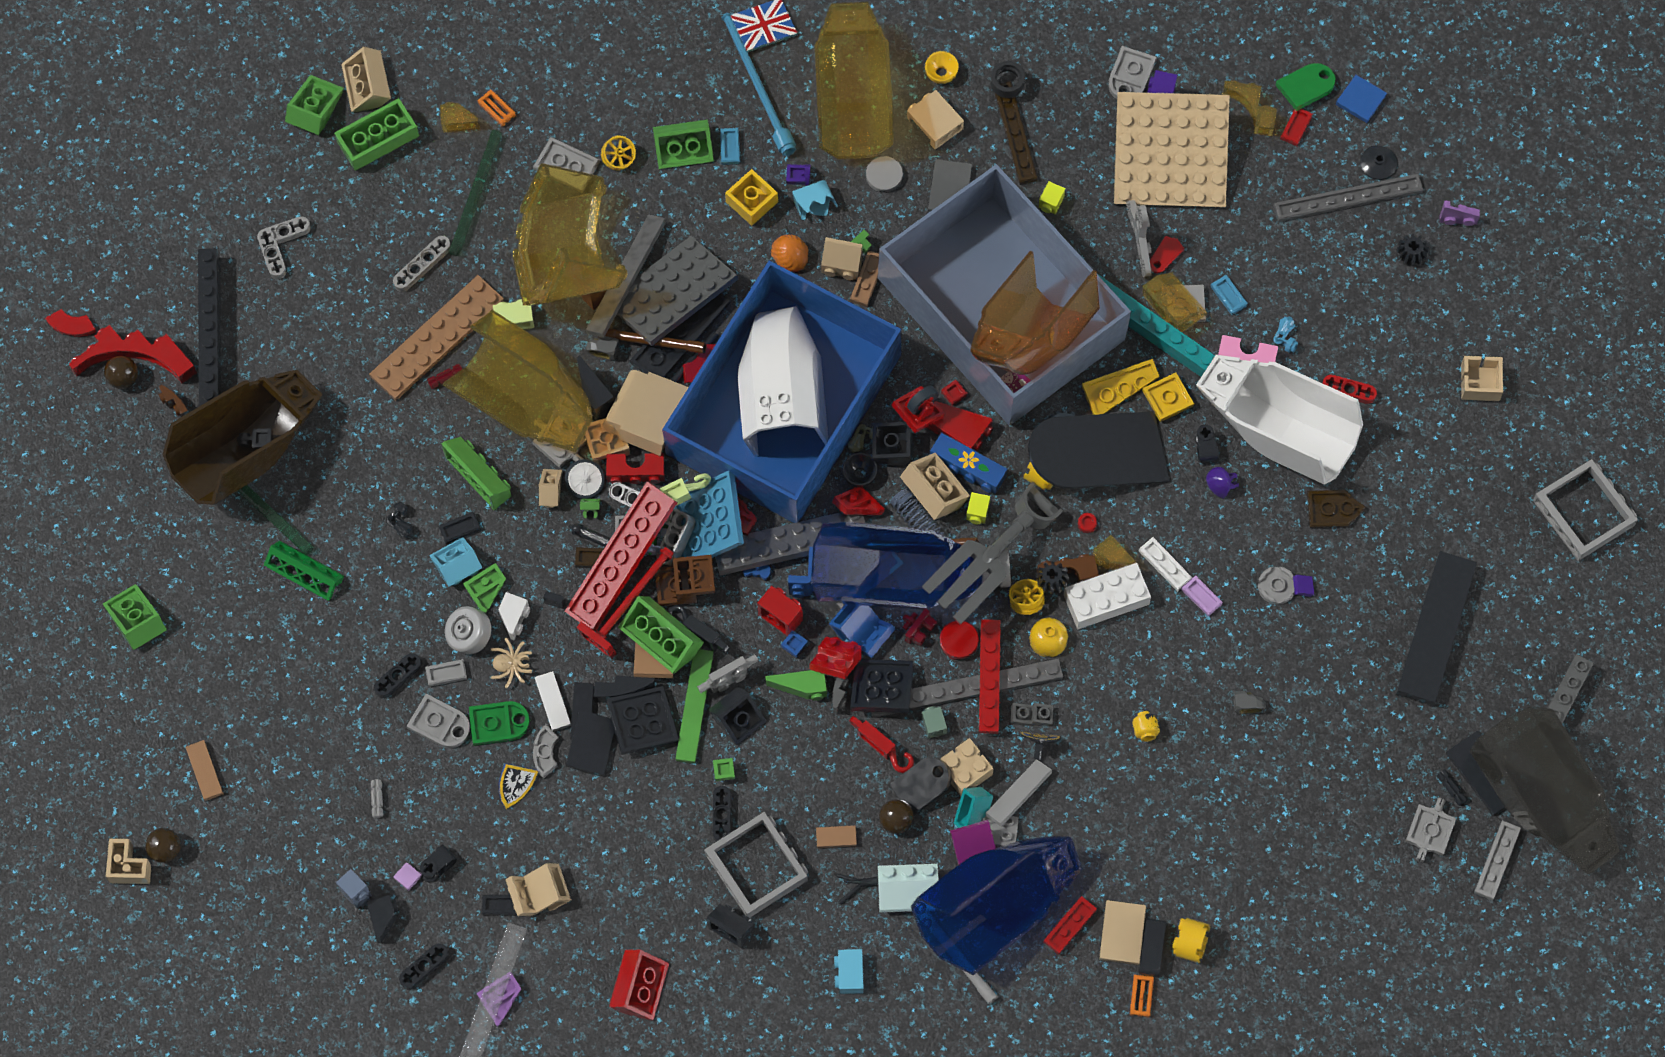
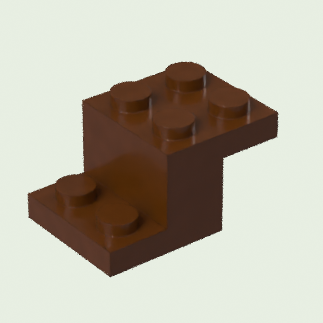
(685, 580)

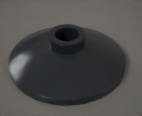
(1374, 168)

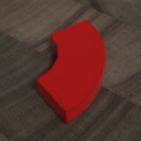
(70, 325)
(691, 369)

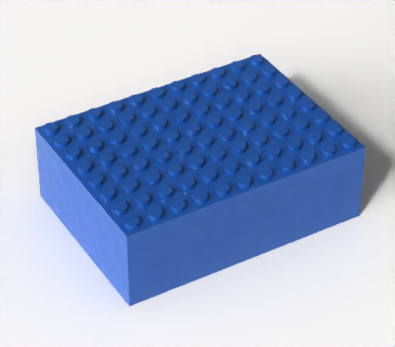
(792, 460)

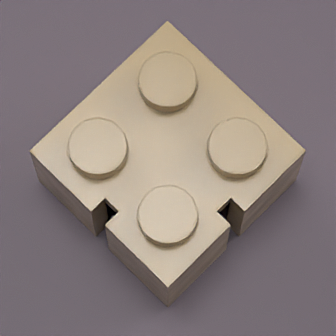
(1483, 382)
(967, 766)

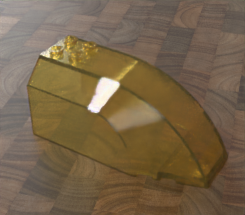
(853, 83)
(523, 385)

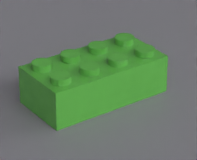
(376, 134)

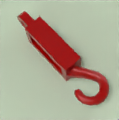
(880, 743)

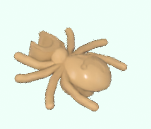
(511, 662)

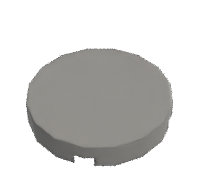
(884, 174)
(1276, 585)

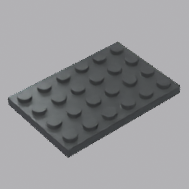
(674, 290)

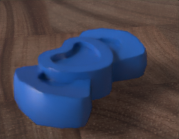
(762, 571)

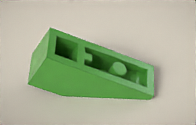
(802, 684)

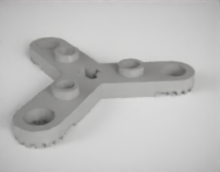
(1140, 222)

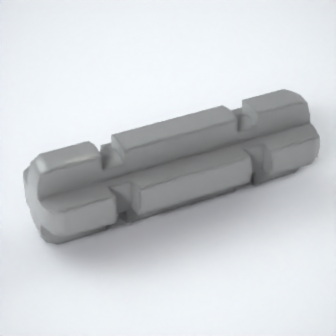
(376, 798)

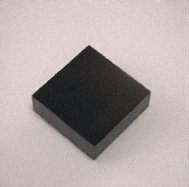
(554, 599)

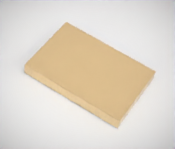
(1122, 932)

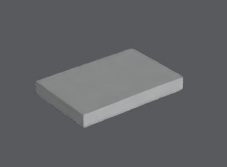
(567, 157)

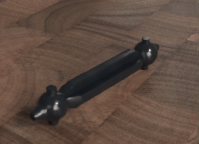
(589, 534)

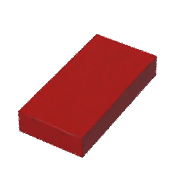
(1296, 126)

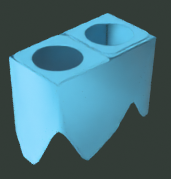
(813, 199)

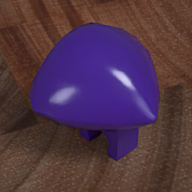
(1220, 481)

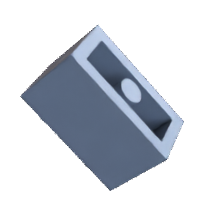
(354, 889)

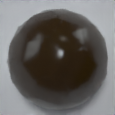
(121, 372)
(896, 816)
(163, 845)

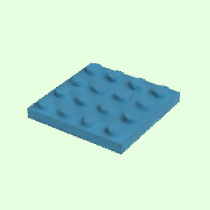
(715, 517)

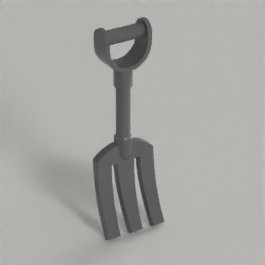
(987, 557)

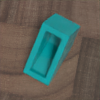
(972, 806)

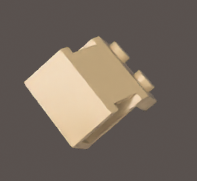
(538, 890)

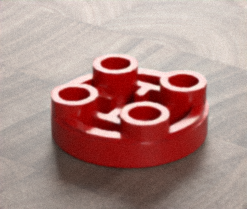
(959, 640)

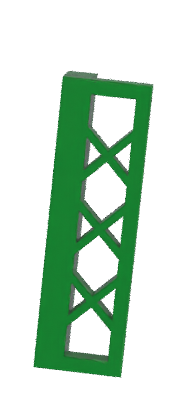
(307, 565)

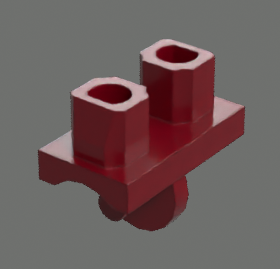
(914, 634)

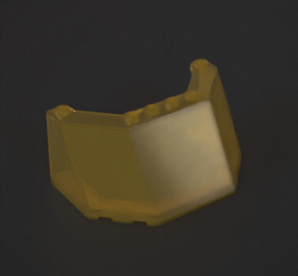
(558, 238)

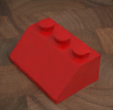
(639, 984)

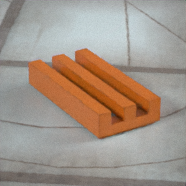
(506, 118)
(1139, 1012)

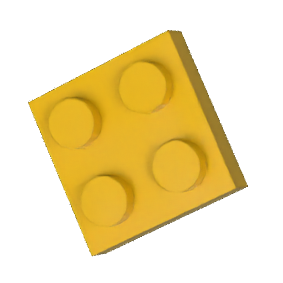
(1168, 397)

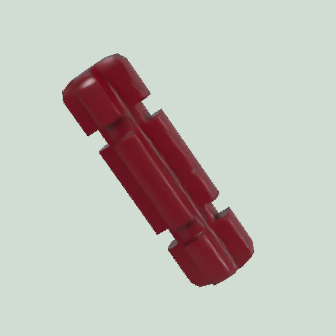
(443, 376)

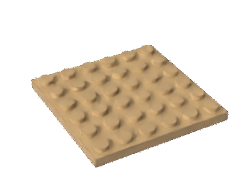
(1171, 149)

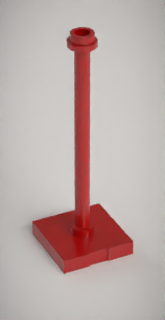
(598, 638)

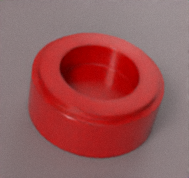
(1087, 523)

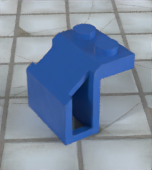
(801, 585)
(862, 626)

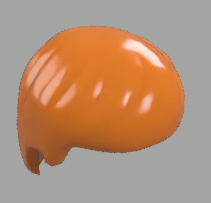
(790, 252)

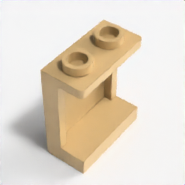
(936, 118)

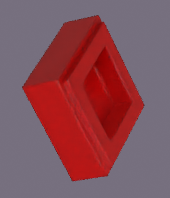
(954, 392)

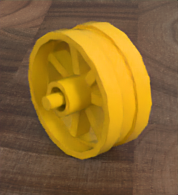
(618, 153)
(1026, 590)

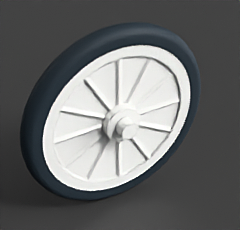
(584, 479)

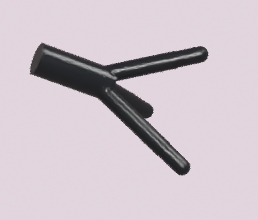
(861, 882)

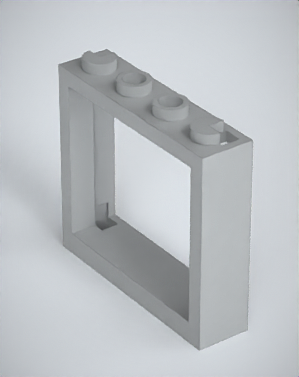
(1561, 526)
(750, 910)

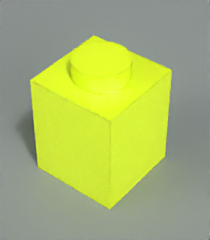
(1051, 198)
(978, 508)

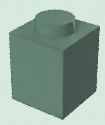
(934, 722)

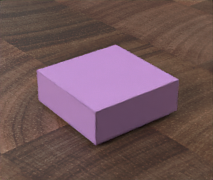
(407, 876)

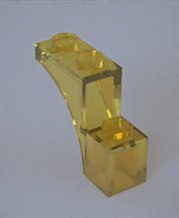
(1249, 96)

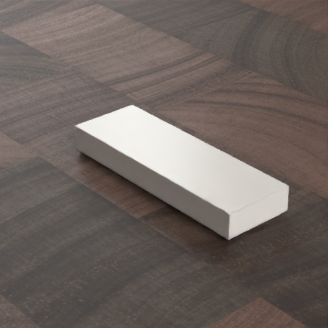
(1165, 564)
(552, 701)

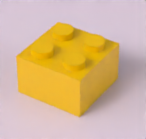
(751, 197)

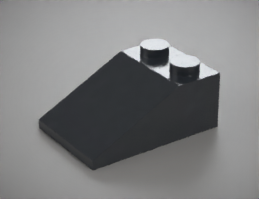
(598, 395)

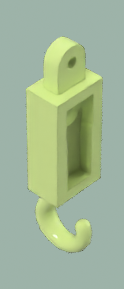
(680, 491)

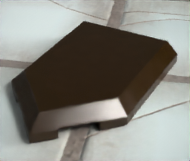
(1332, 508)

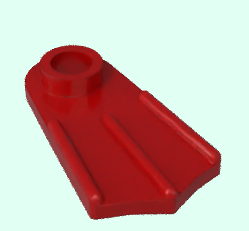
(1165, 254)

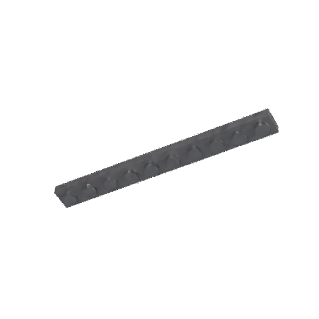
(970, 686)

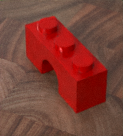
(651, 471)

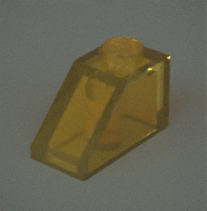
(457, 118)
(1112, 554)

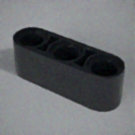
(1152, 947)

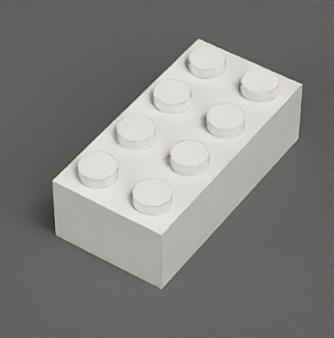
(1107, 596)

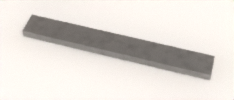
(1348, 197)
(633, 263)

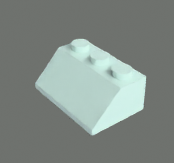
(903, 884)

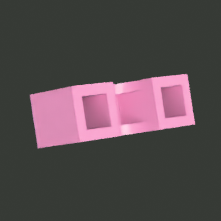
(1231, 347)

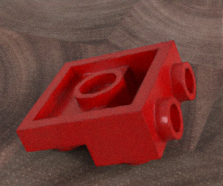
(836, 657)

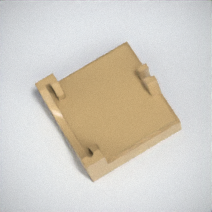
(603, 442)

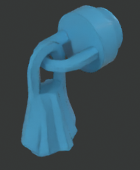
(1285, 326)

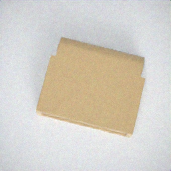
(643, 410)

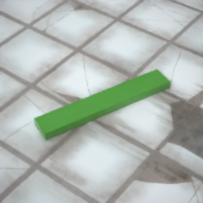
(694, 707)

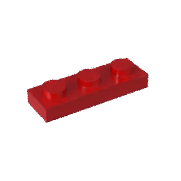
(1070, 925)

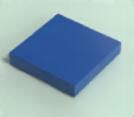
(1361, 98)

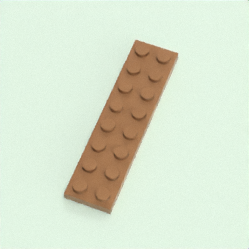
(435, 338)

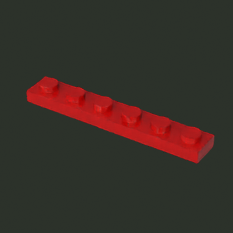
(989, 677)

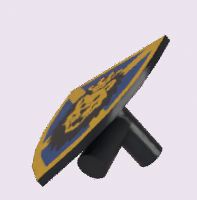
(1039, 738)

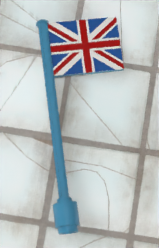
(754, 30)

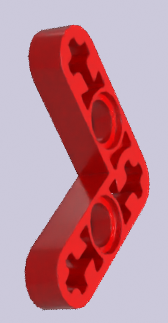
(1364, 387)

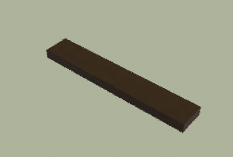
(1016, 138)

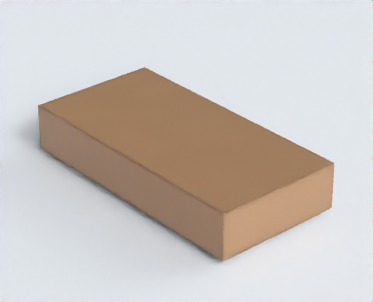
(836, 836)

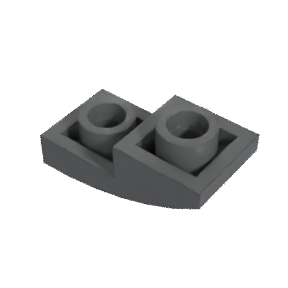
(838, 695)
(1031, 714)

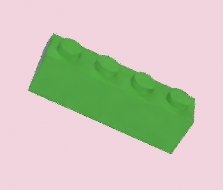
(476, 471)
(660, 634)

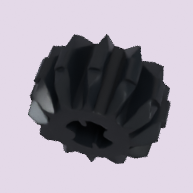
(1419, 249)
(1045, 574)

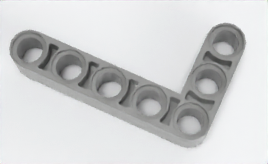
(674, 521)

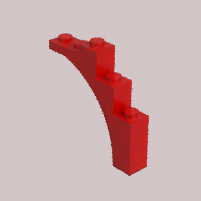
(135, 345)

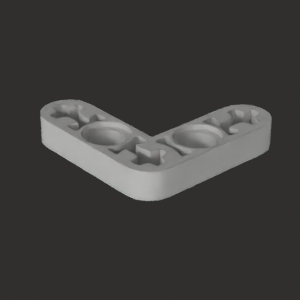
(275, 239)

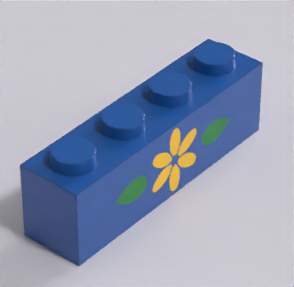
(969, 464)

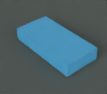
(730, 146)
(1229, 295)

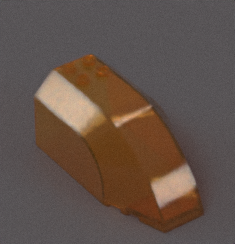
(1023, 328)

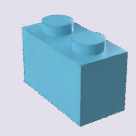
(850, 971)

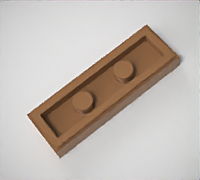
(866, 280)
(204, 770)

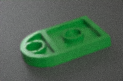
(1306, 85)
(496, 722)

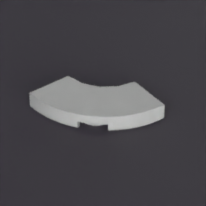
(543, 751)

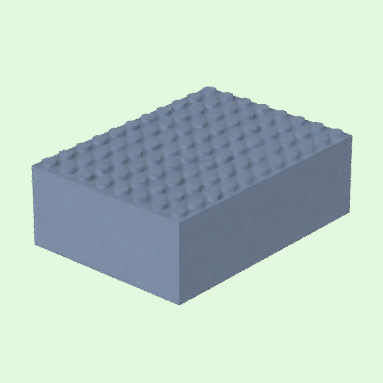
(960, 257)

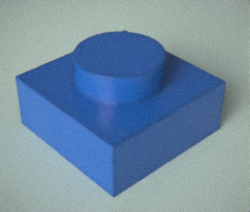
(794, 643)

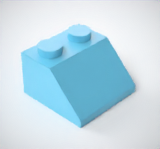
(456, 562)

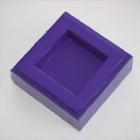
(1303, 585)

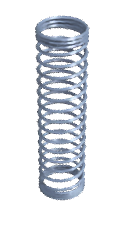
(896, 503)

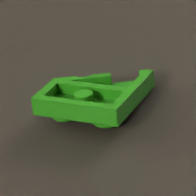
(485, 587)

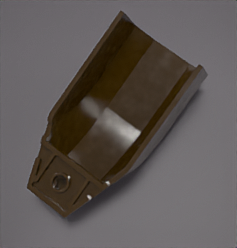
(204, 445)

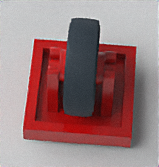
(919, 408)

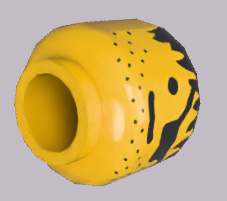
(1146, 726)

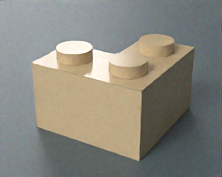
(124, 868)

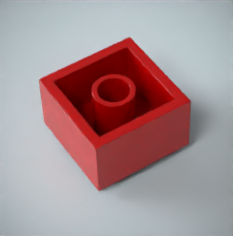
(780, 610)

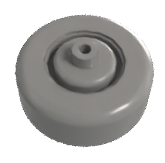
(467, 630)

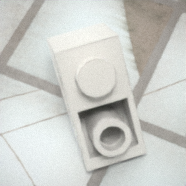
(513, 611)

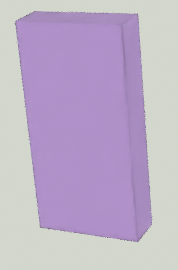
(1202, 596)

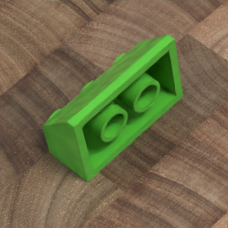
(683, 144)

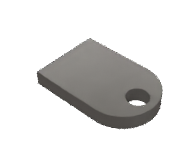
(1131, 71)
(438, 722)

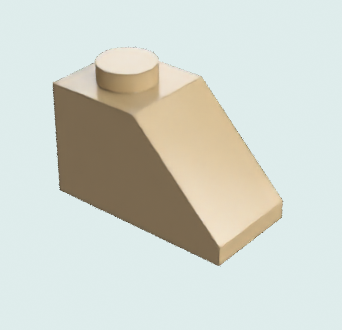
(550, 488)

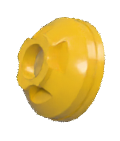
(941, 60)

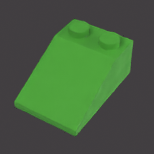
(313, 104)
(134, 616)

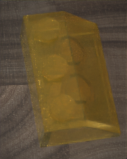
(1173, 301)

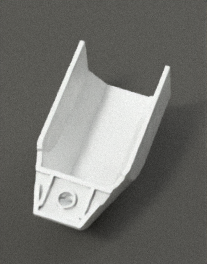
(780, 377)
(1285, 414)

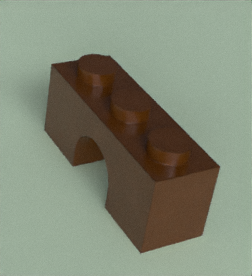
(1082, 567)

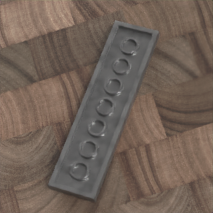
(777, 544)

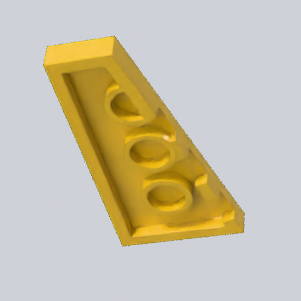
(1116, 387)

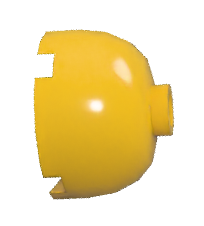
(1048, 637)

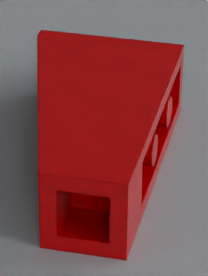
(963, 426)

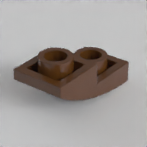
(172, 400)

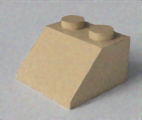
(842, 259)

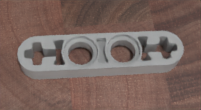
(424, 265)

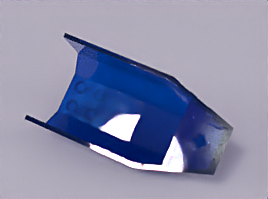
(882, 565)
(994, 899)

